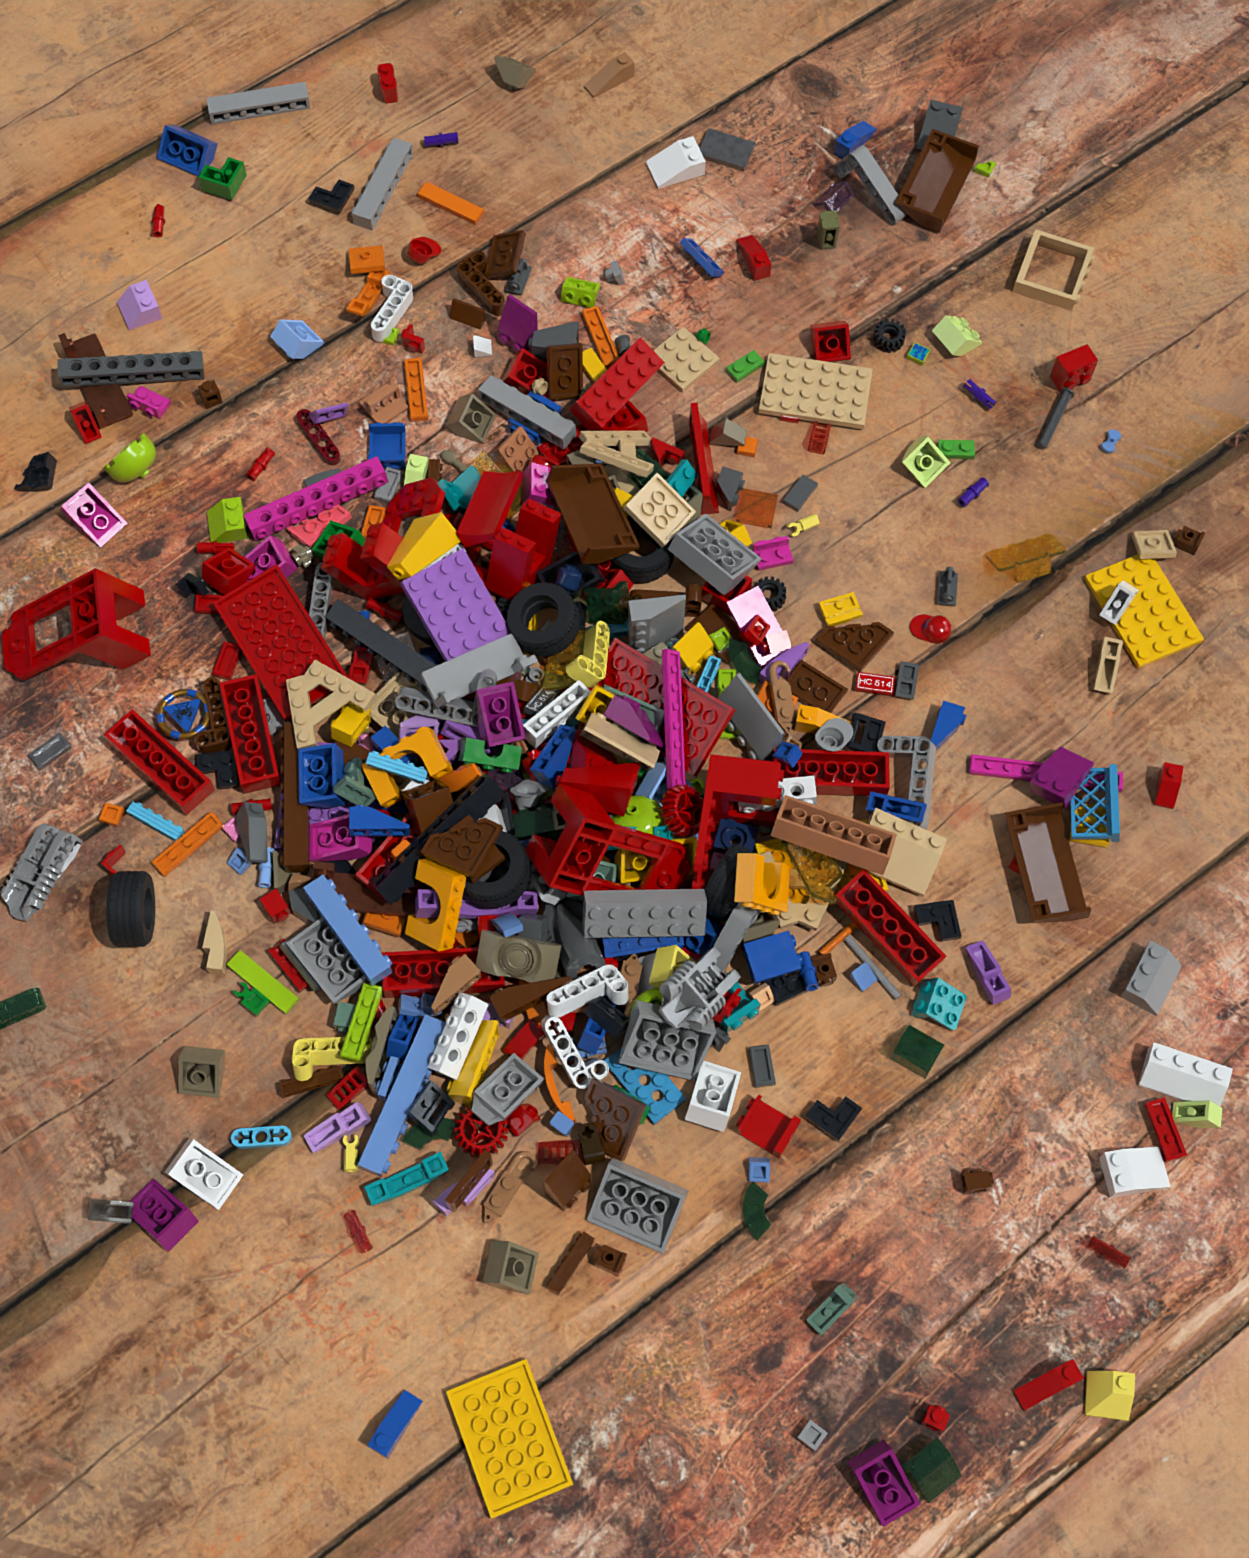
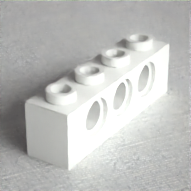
(557, 712)
(804, 785)
(457, 1035)

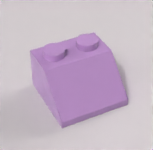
(139, 305)

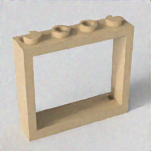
(1047, 294)

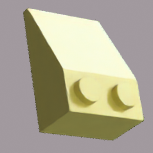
(666, 962)

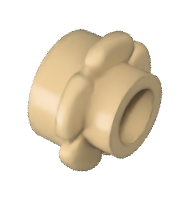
(540, 386)

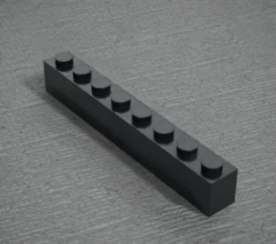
(379, 642)
(402, 871)

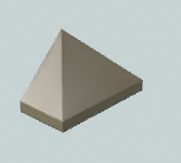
(281, 878)

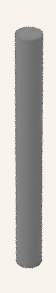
(877, 972)

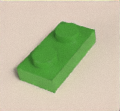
(745, 366)
(957, 449)

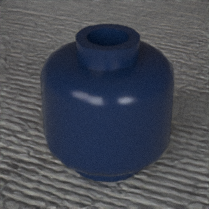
(568, 578)

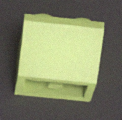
(956, 335)

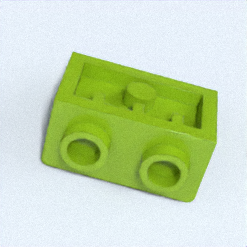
(579, 292)

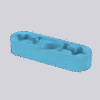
(246, 1133)

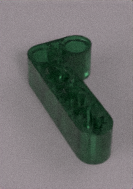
(21, 1007)

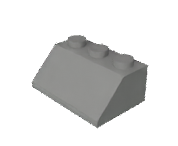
(1152, 978)

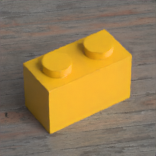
(350, 724)

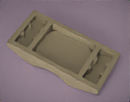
(517, 957)
(378, 1052)

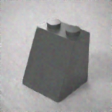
(555, 335)

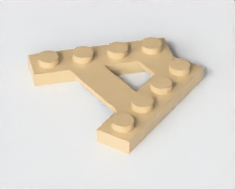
(597, 444)
(342, 689)
(804, 914)

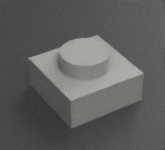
(812, 1435)

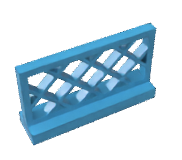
(1111, 806)

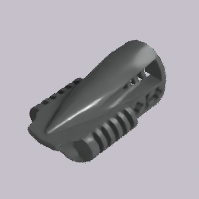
(567, 930)

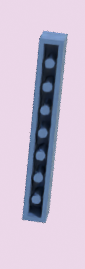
(403, 1093)

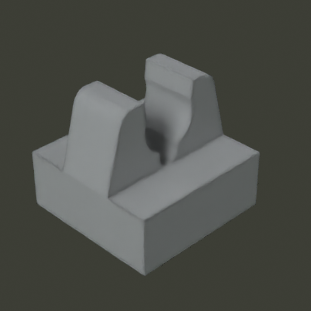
(615, 273)

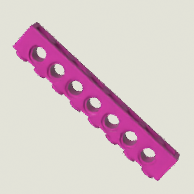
(316, 498)

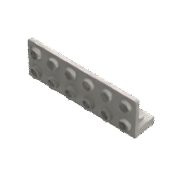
(461, 675)

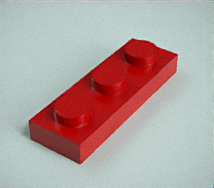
(1165, 1130)

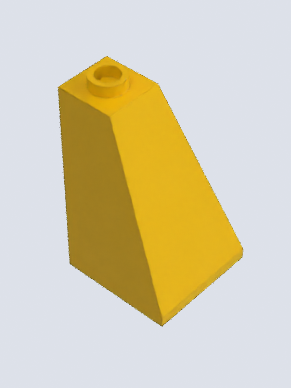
(422, 544)

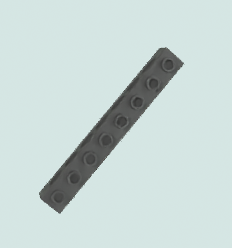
(130, 369)

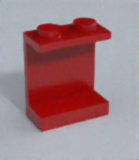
(767, 1127)

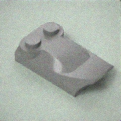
(505, 1090)

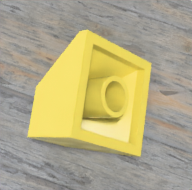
(1109, 1394)

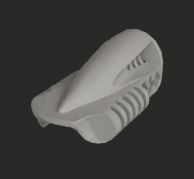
(36, 876)
(696, 992)

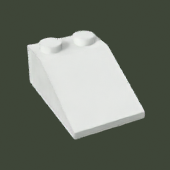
(677, 163)
(713, 1096)
(1134, 1171)
(203, 1173)

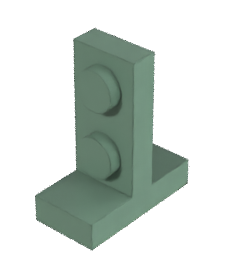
(352, 785)
(832, 1308)

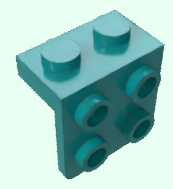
(682, 477)
(461, 489)
(939, 1002)
(745, 1010)

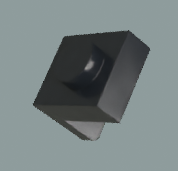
(191, 583)

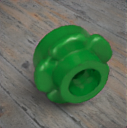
(703, 335)

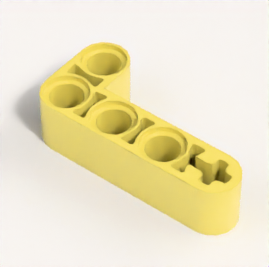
(592, 665)
(320, 1052)

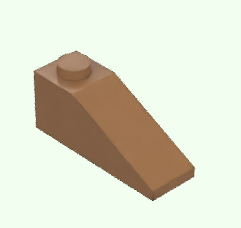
(612, 74)
(459, 978)

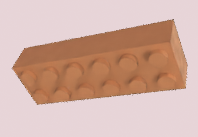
(834, 835)

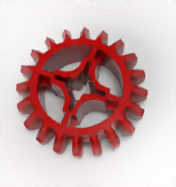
(681, 799)
(475, 1137)

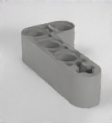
(733, 933)

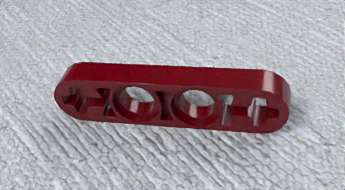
(321, 435)

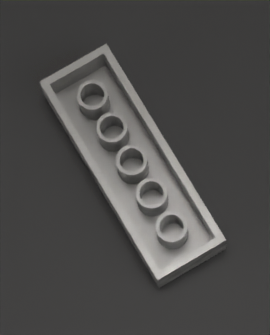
(644, 913)

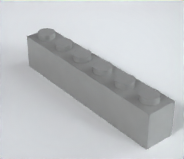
(258, 103)
(382, 184)
(527, 412)

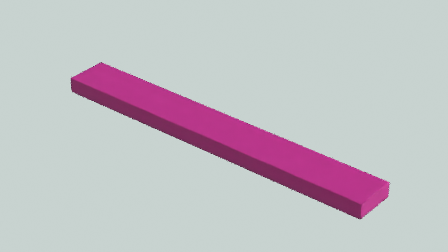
(673, 718)
(1019, 770)

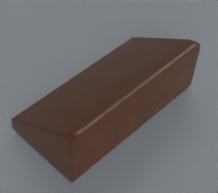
(467, 314)

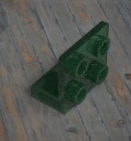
(604, 604)

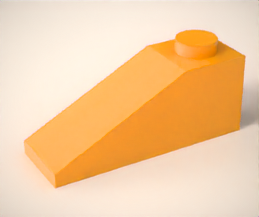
(812, 719)

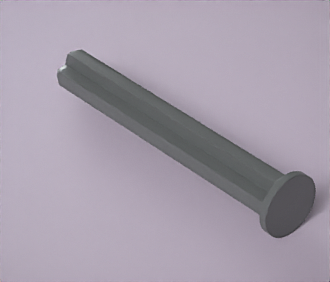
(1066, 395)

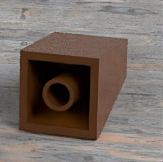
(427, 803)

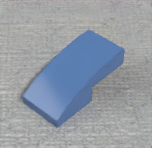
(507, 924)
(416, 1006)

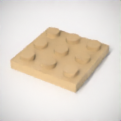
(685, 359)
(659, 510)

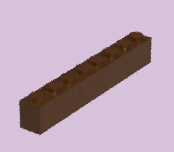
(296, 816)

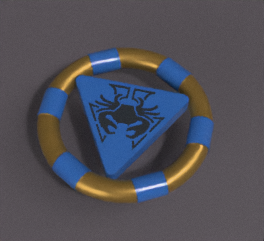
(183, 713)

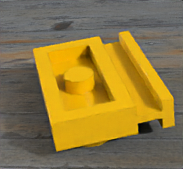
(840, 609)

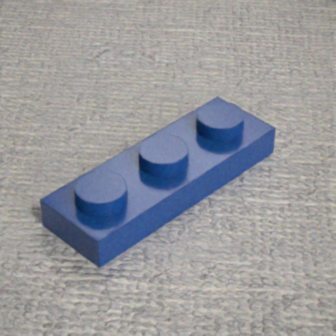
(701, 257)

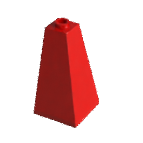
(608, 783)

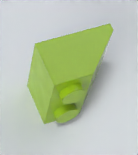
(227, 521)

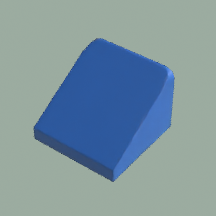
(788, 754)

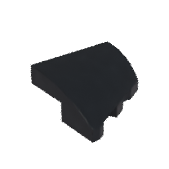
(39, 474)

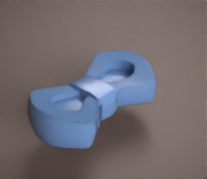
(1109, 446)

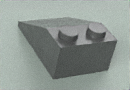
(940, 117)

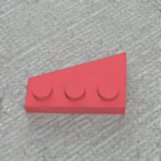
(310, 530)

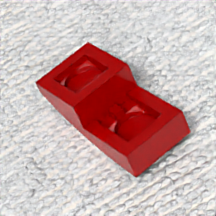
(361, 665)
(525, 1039)

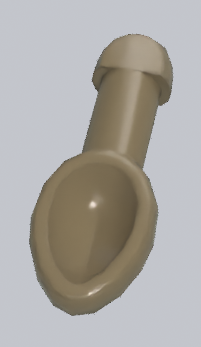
(450, 458)

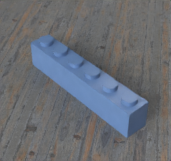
(348, 930)

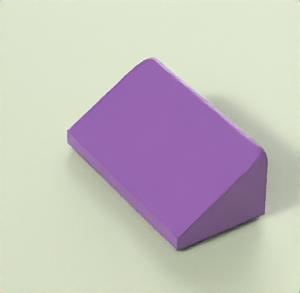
(329, 413)

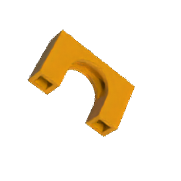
(423, 743)
(762, 884)
(450, 887)

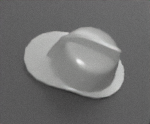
(834, 735)
(528, 793)

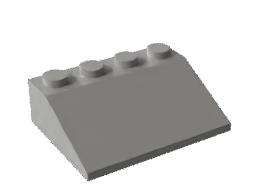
(713, 553)
(654, 621)
(751, 720)
(327, 961)
(660, 1048)
(637, 1205)

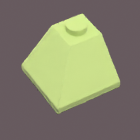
(924, 460)

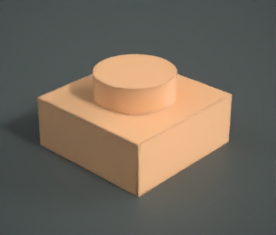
(763, 995)

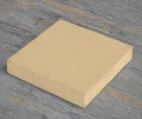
(1153, 544)

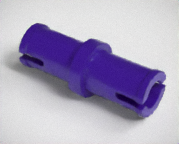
(441, 139)
(979, 394)
(973, 492)

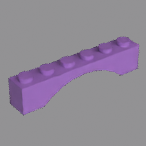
(428, 906)

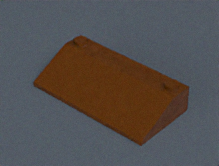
(937, 179)
(591, 512)
(1046, 864)

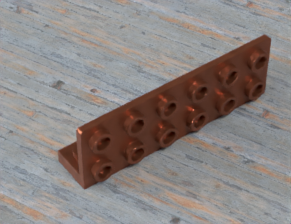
(106, 401)
(362, 898)

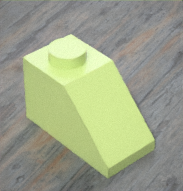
(416, 469)
(1197, 1114)

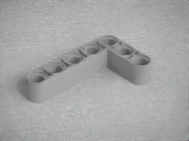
(873, 179)
(321, 598)
(451, 712)
(917, 775)

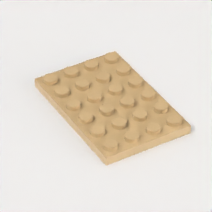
(816, 391)

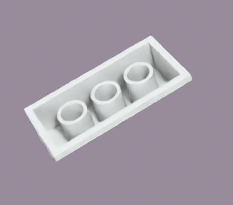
(1184, 1075)

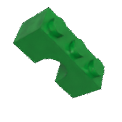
(506, 756)

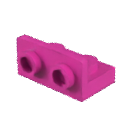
(148, 402)
(773, 552)

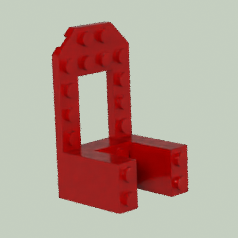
(520, 554)
(365, 567)
(95, 605)
(731, 782)
(588, 833)

